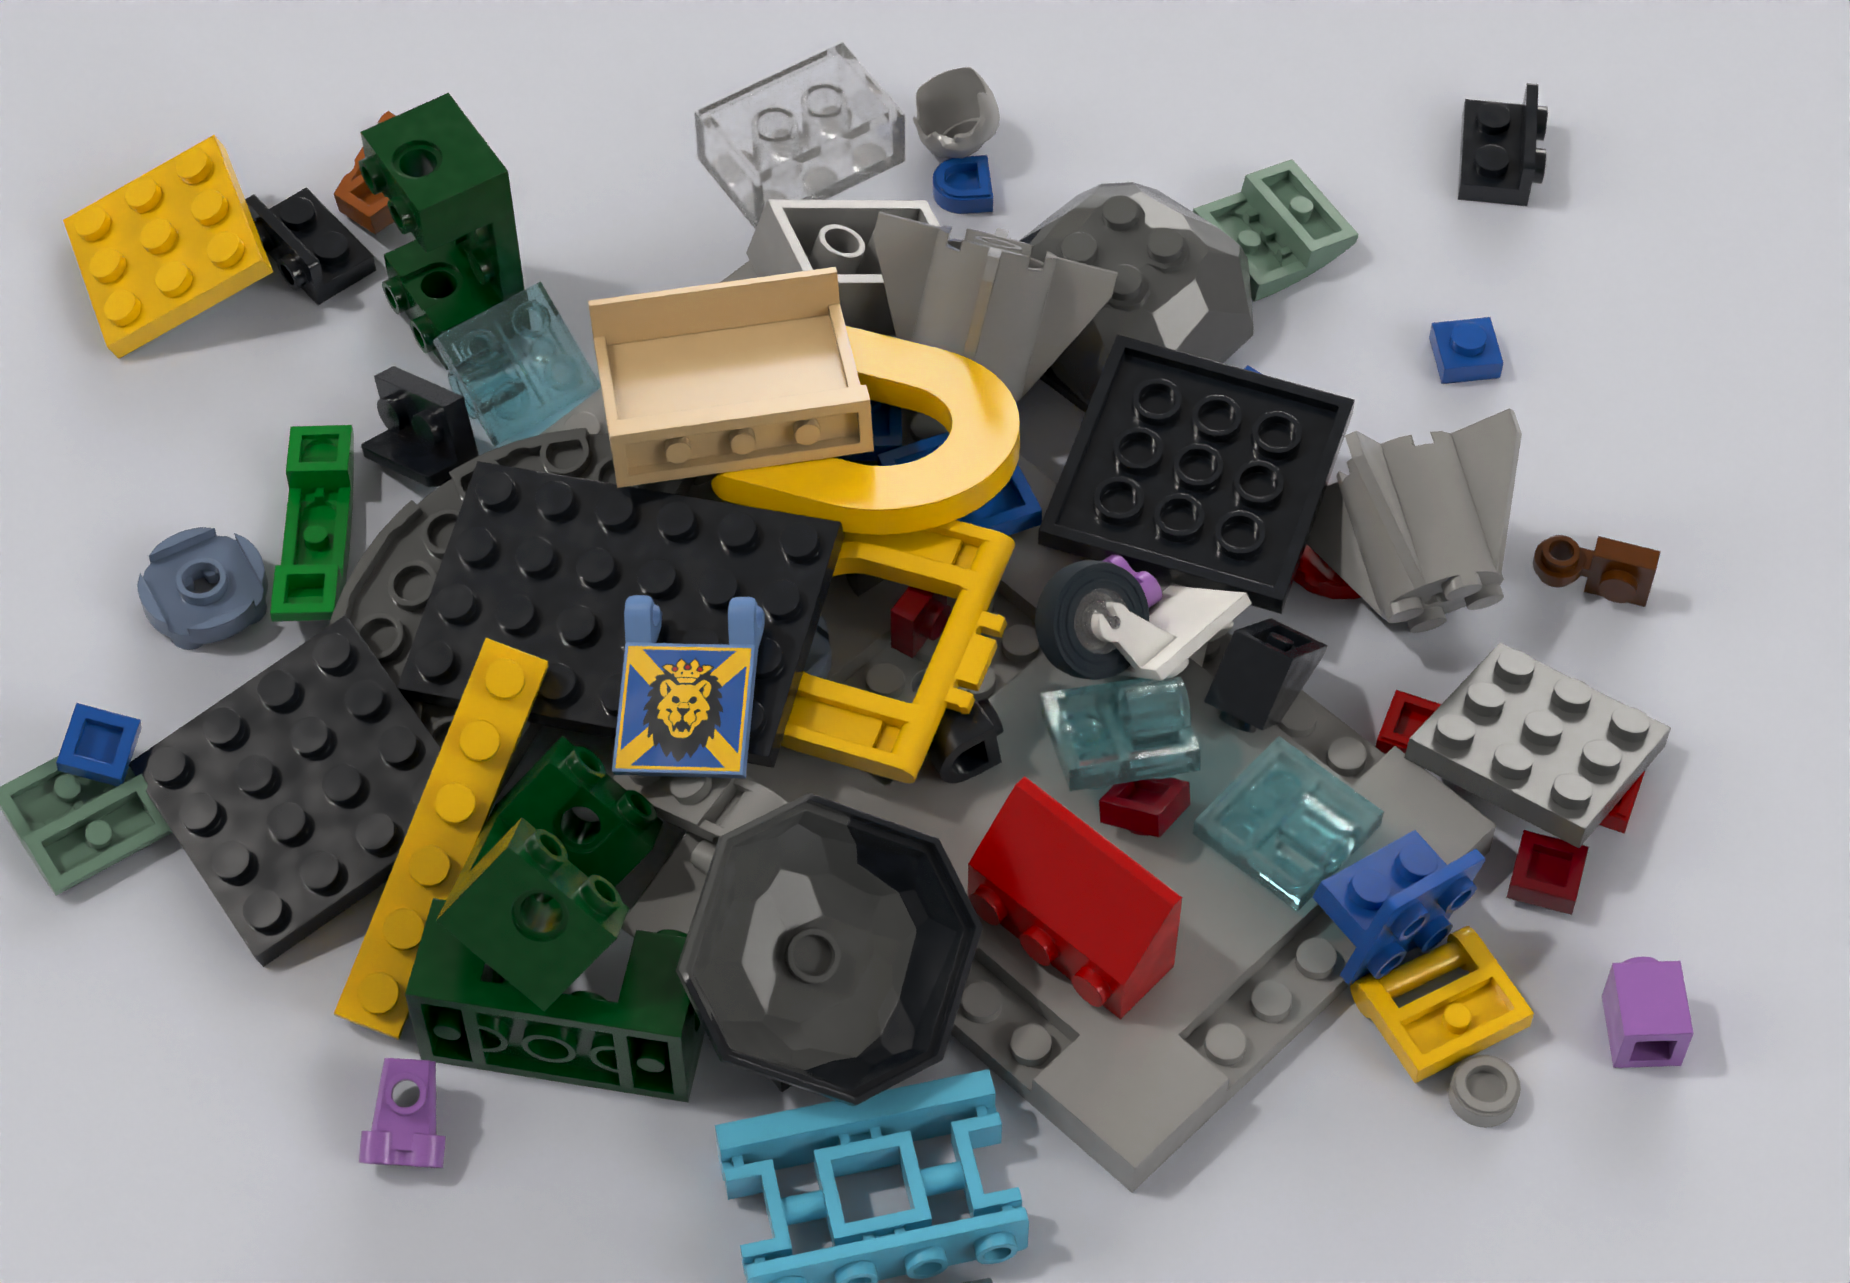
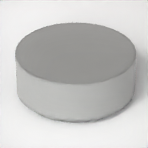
(1484, 1091)

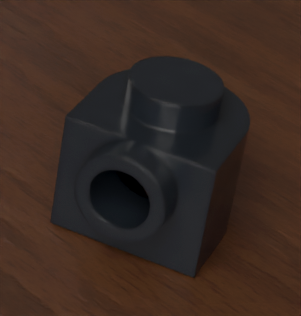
(966, 742)

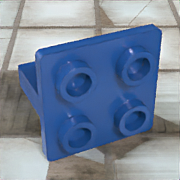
(1396, 902)

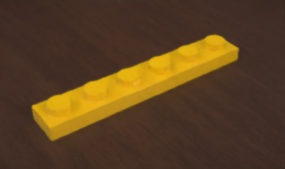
(442, 831)

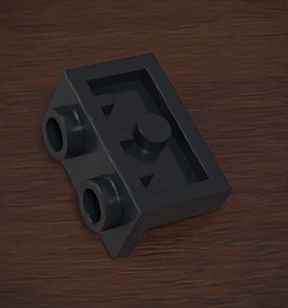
(1500, 149)
(310, 245)
(426, 428)

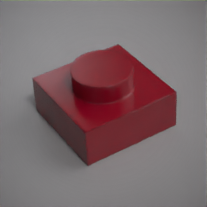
(916, 618)
(1145, 805)
(1547, 872)

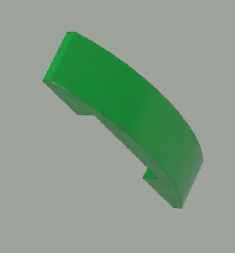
(315, 524)

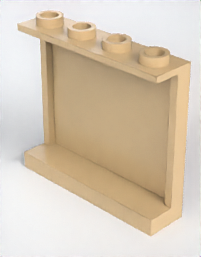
(728, 377)

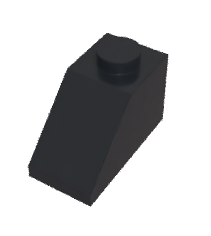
(1262, 674)

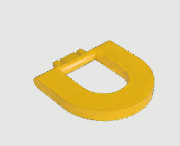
(912, 495)
(883, 732)

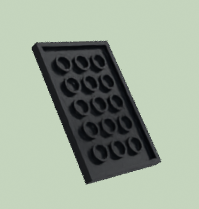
(558, 555)

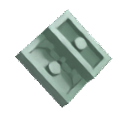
(1281, 226)
(79, 824)

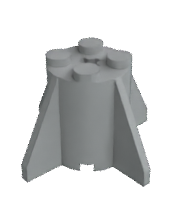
(986, 296)
(1423, 522)

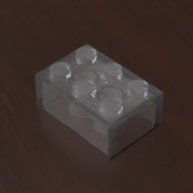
(801, 133)

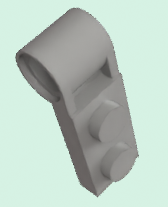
(704, 804)

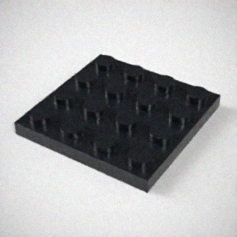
(1197, 472)
(295, 788)

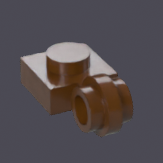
(1613, 570)

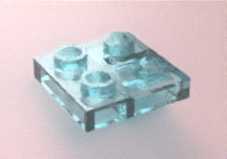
(516, 364)
(1121, 732)
(1288, 823)

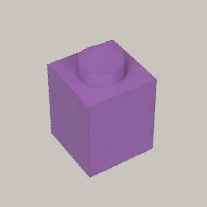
(1647, 1013)

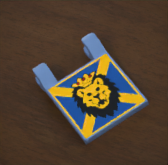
(686, 704)

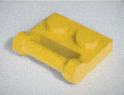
(1450, 1020)

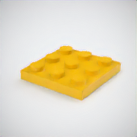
(167, 246)

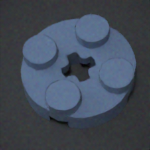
(208, 616)

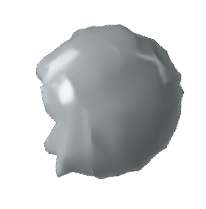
(956, 113)

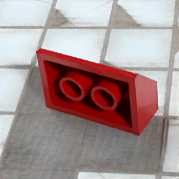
(1074, 900)

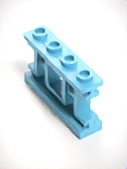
(867, 1138)

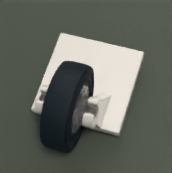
(1100, 624)

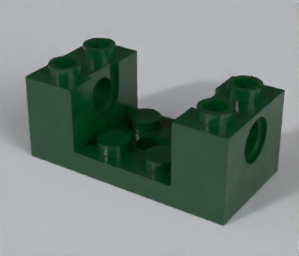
(458, 207)
(543, 881)
(482, 1022)

